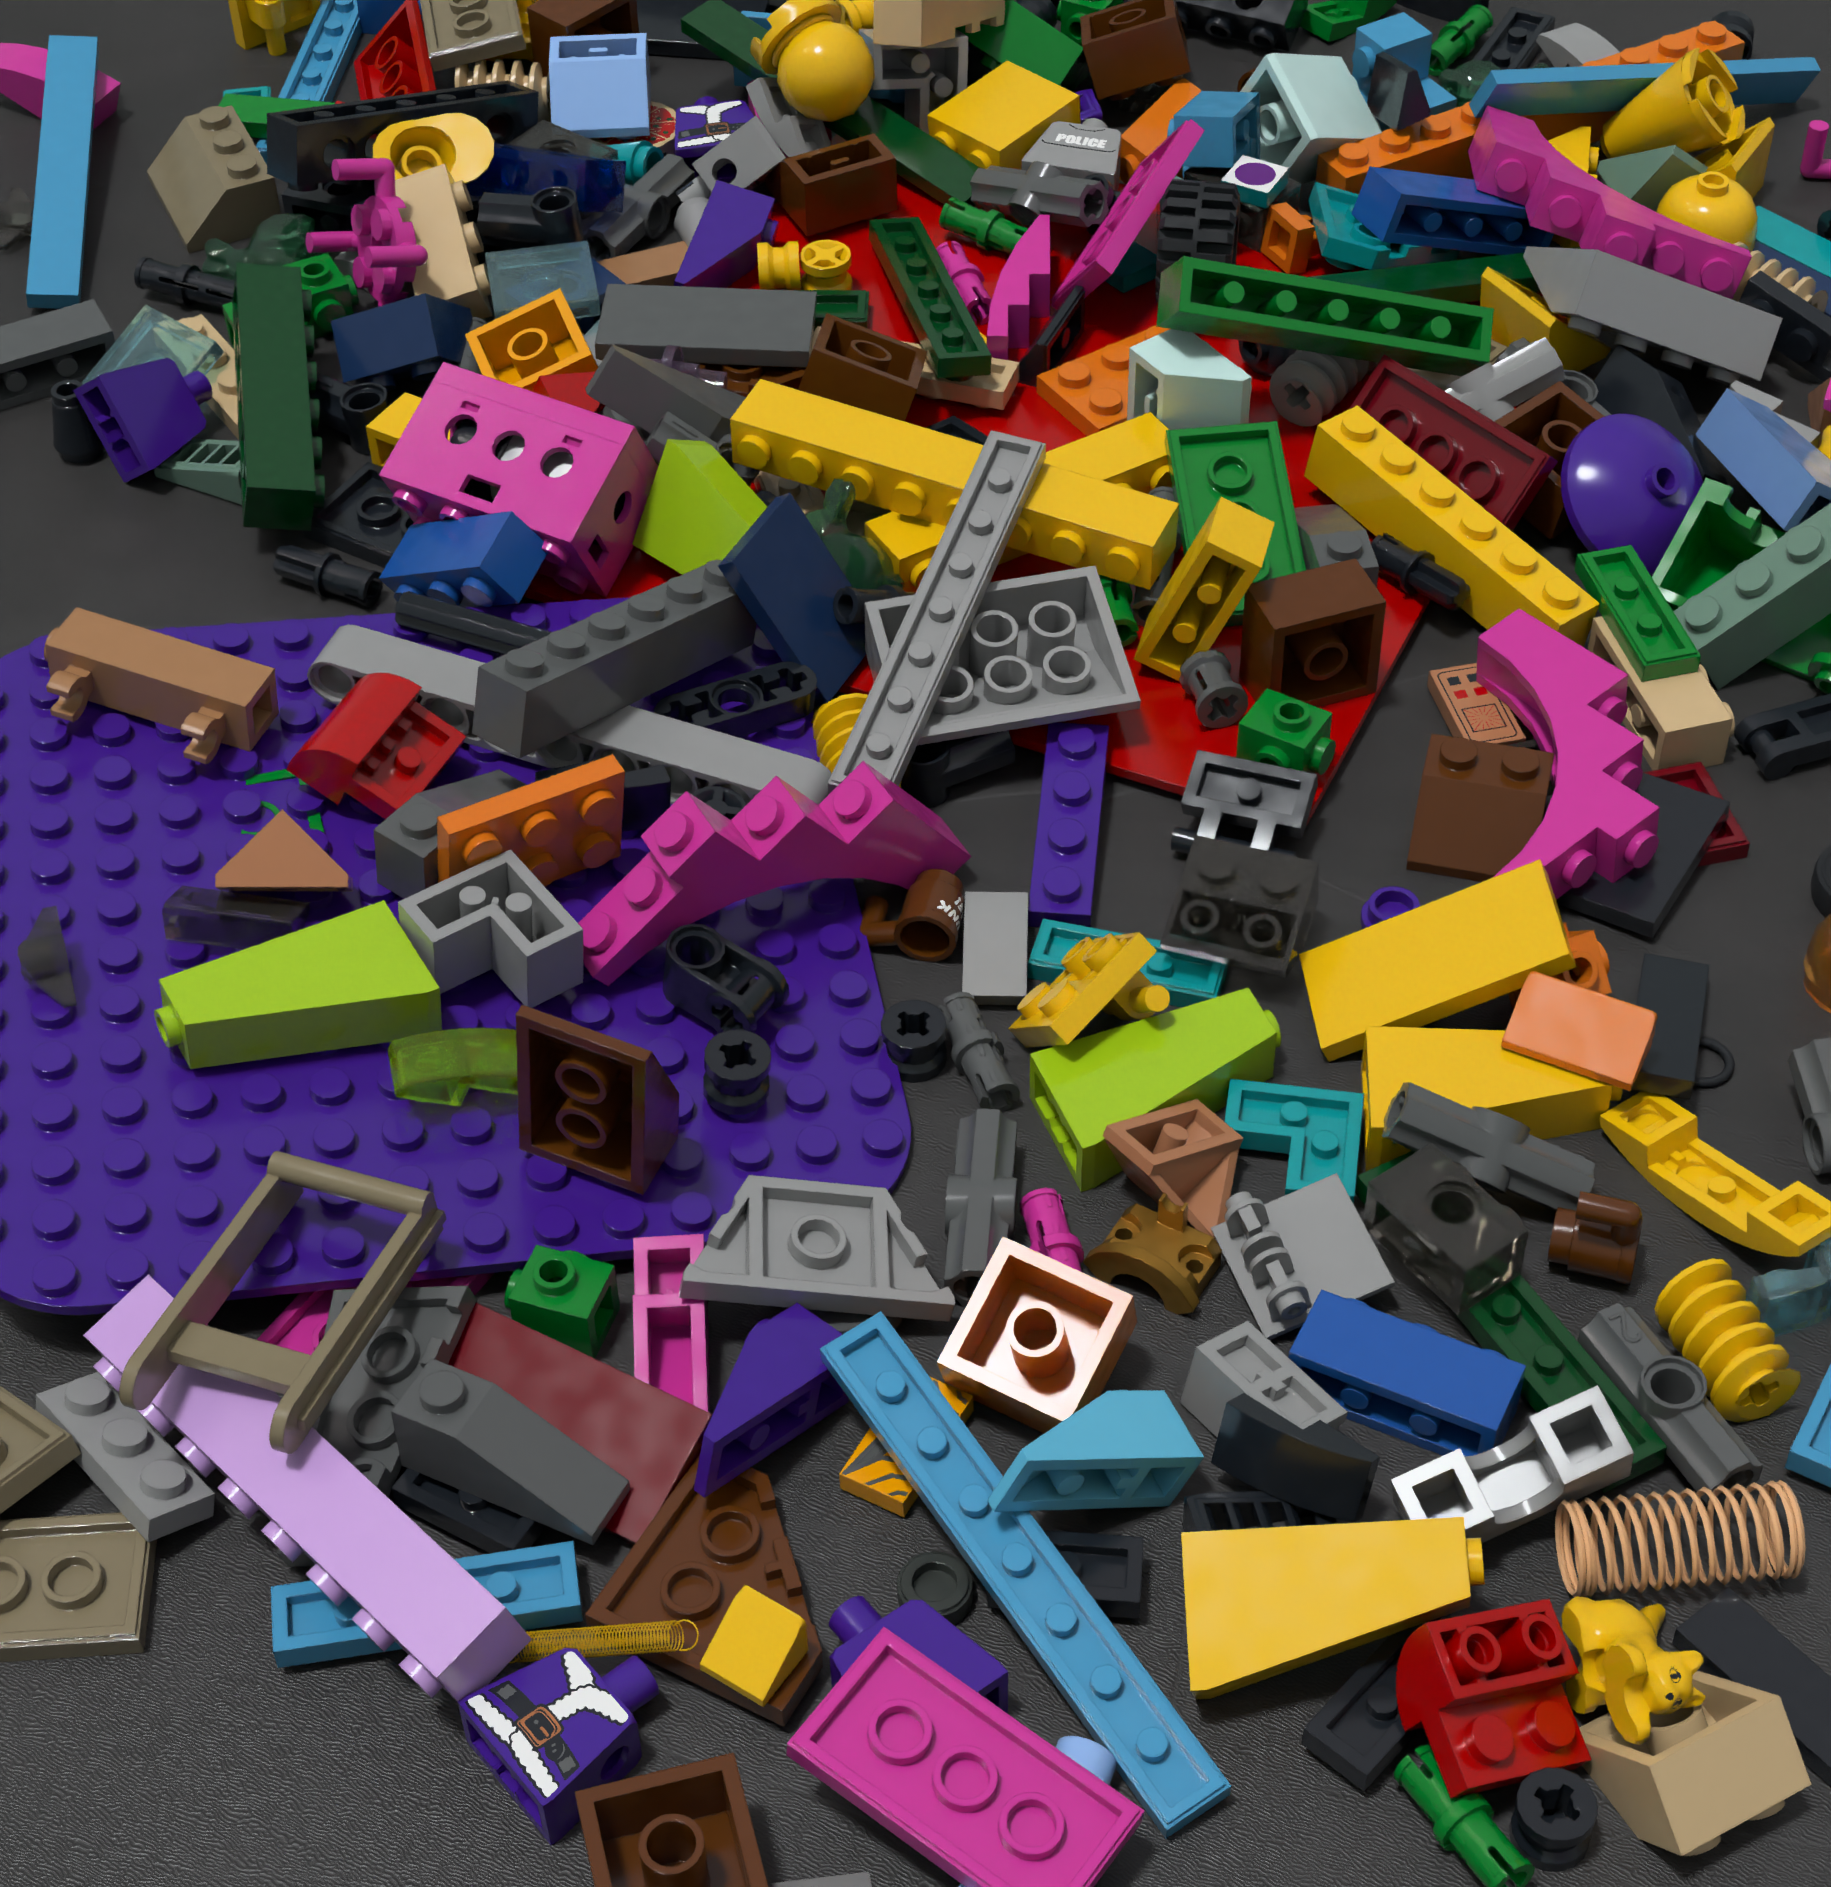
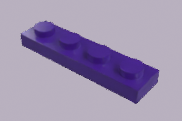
(1068, 824)

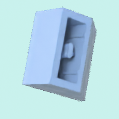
(601, 85)

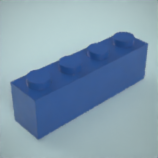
(1443, 214)

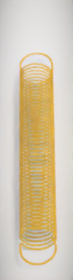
(582, 1646)

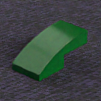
(1340, 18)

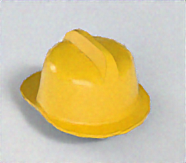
(431, 141)

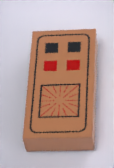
(1471, 708)

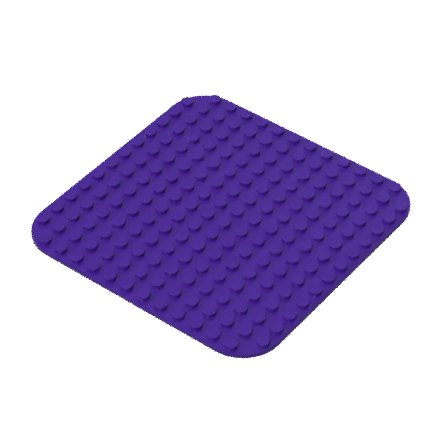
(140, 1164)

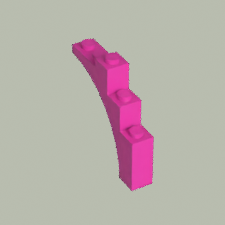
(1521, 166)
(1575, 711)
(777, 840)

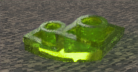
(449, 1062)

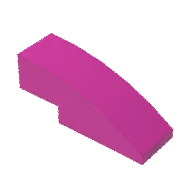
(24, 81)
(667, 1329)

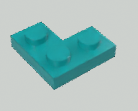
(1309, 1124)

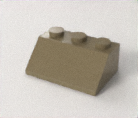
(213, 179)

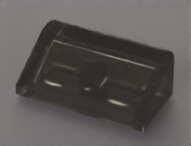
(230, 917)

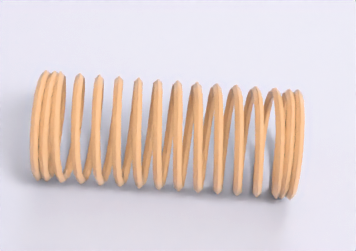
(1767, 1531)

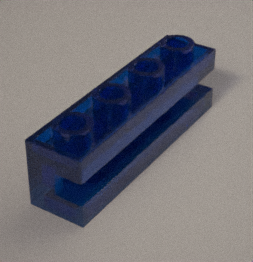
(527, 170)

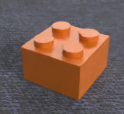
(1037, 1337)

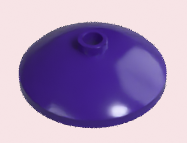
(1628, 486)

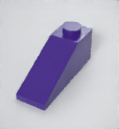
(727, 237)
(770, 1396)

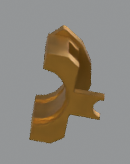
(1160, 1252)

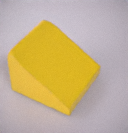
(756, 1646)

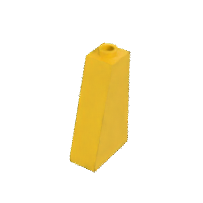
(1473, 1072)
(1312, 1591)

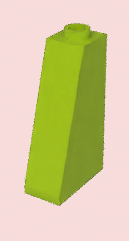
(695, 507)
(302, 994)
(1147, 1069)

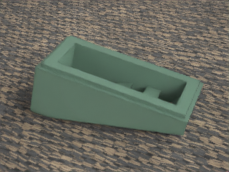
(215, 475)

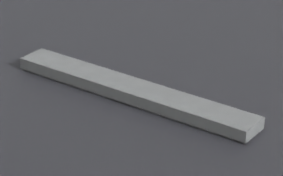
(942, 609)

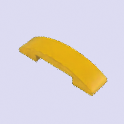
(1710, 1187)

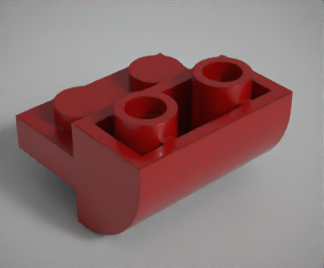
(377, 746)
(1491, 1696)

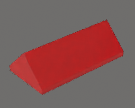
(396, 58)

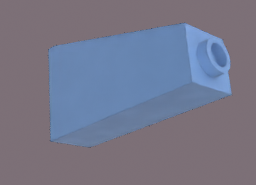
(1768, 458)

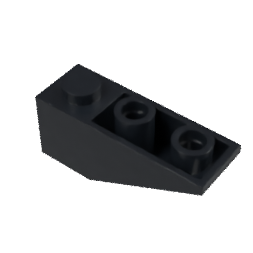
(1640, 388)

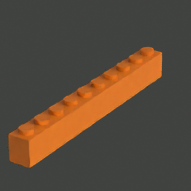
(1442, 140)

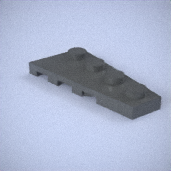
(358, 1416)

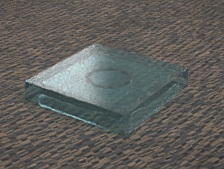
(532, 272)
(157, 337)

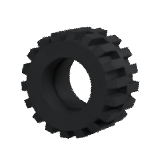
(1198, 222)

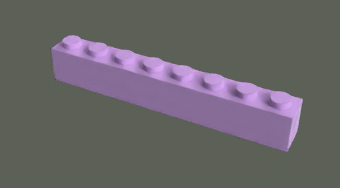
(327, 1510)

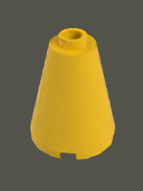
(1681, 108)

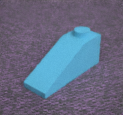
(1108, 1454)

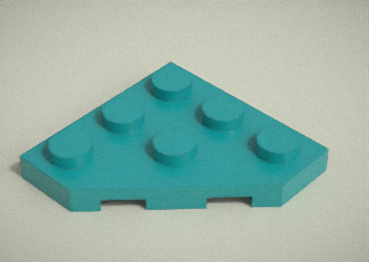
(1350, 244)

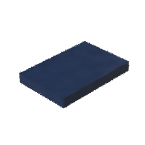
(790, 589)

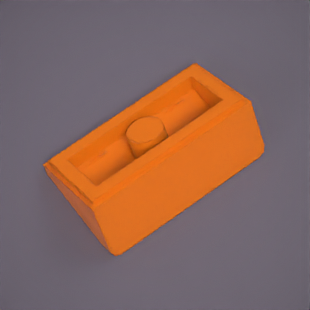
(1580, 1030)

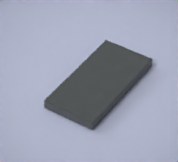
(709, 324)

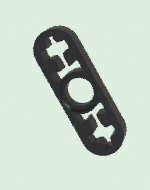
(772, 692)

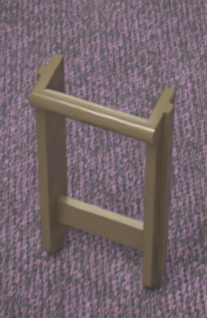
(304, 1379)

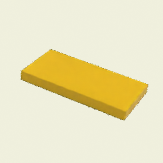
(1436, 959)

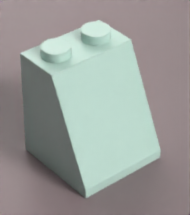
(1307, 109)

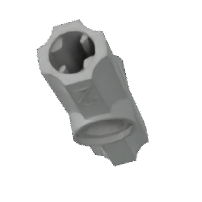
(1502, 386)

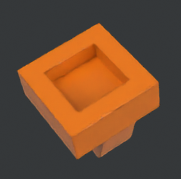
(1289, 238)

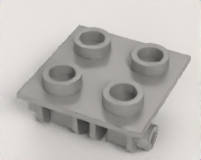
(1295, 1249)

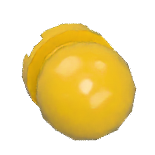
(816, 59)

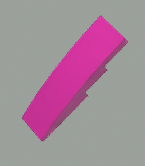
(1021, 291)

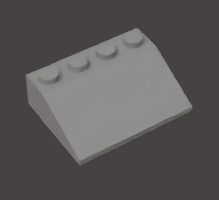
(1654, 312)
(1031, 657)

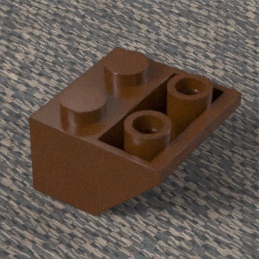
(836, 184)

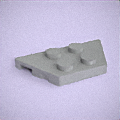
(816, 1248)

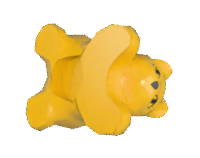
(1626, 1665)

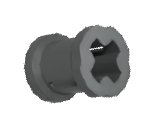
(1213, 689)

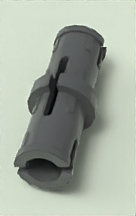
(978, 1052)

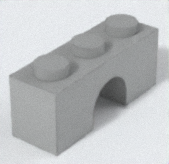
(1555, 1458)

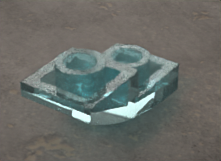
(1795, 1297)

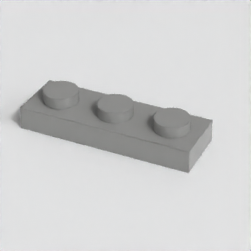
(127, 1457)

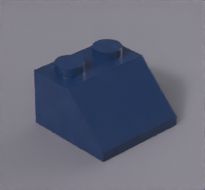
(401, 340)

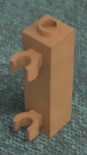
(160, 680)

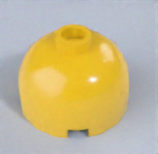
(1713, 207)

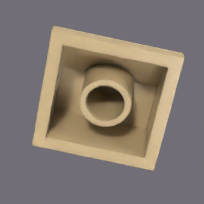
(1699, 1767)

